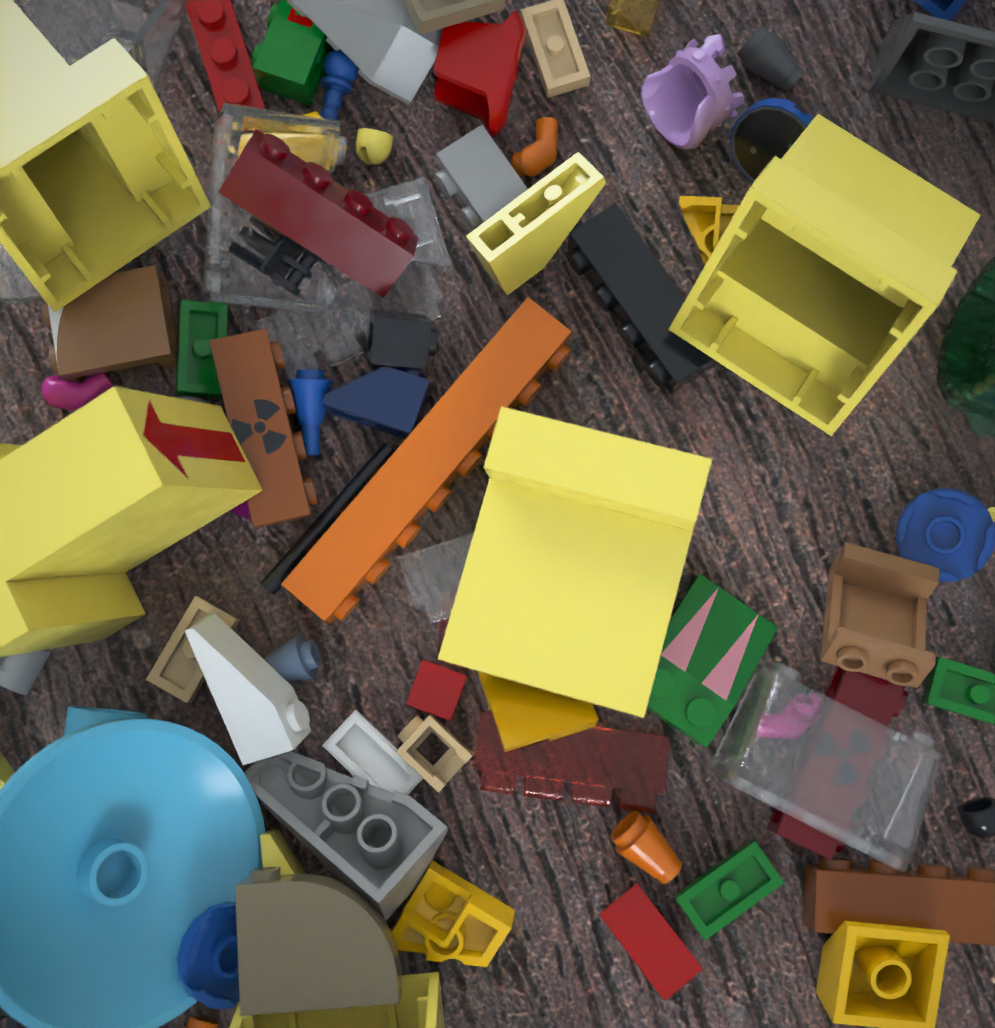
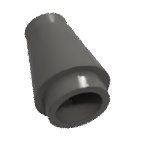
(770, 59)

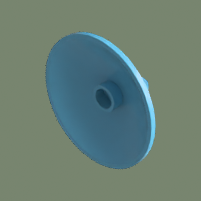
(110, 861)

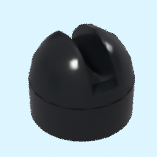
(979, 816)

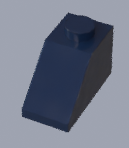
(383, 400)

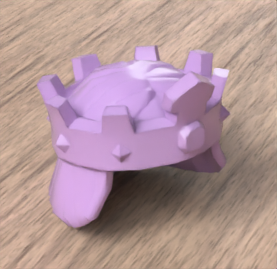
(691, 94)

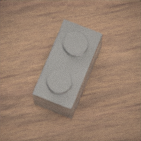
(477, 176)

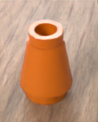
(645, 846)

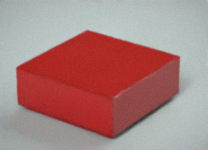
(436, 690)

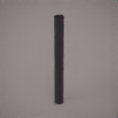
(303, 545)

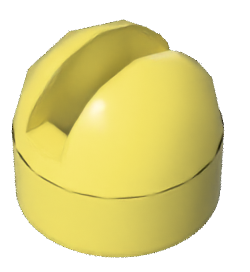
(373, 146)

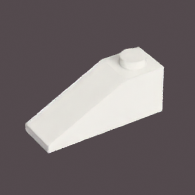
(250, 694)

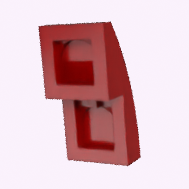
(651, 942)

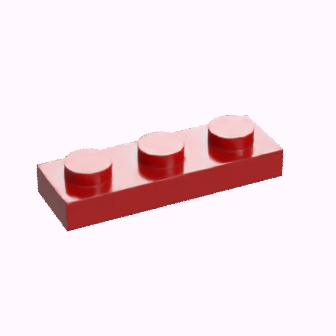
(224, 53)

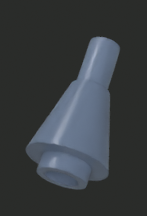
(296, 659)

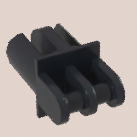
(278, 256)

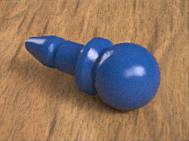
(339, 74)

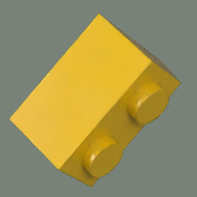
(882, 975)

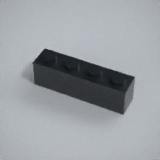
(638, 294)

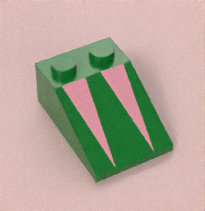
(706, 660)

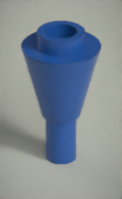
(307, 395)

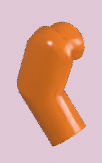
(539, 154)

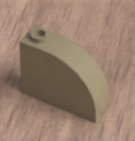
(311, 946)

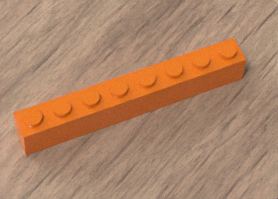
(427, 463)

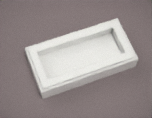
(371, 755)

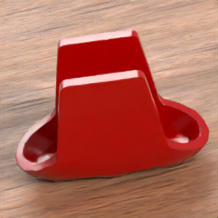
(479, 68)

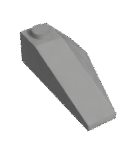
(377, 40)
(355, 829)

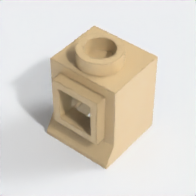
(447, 766)

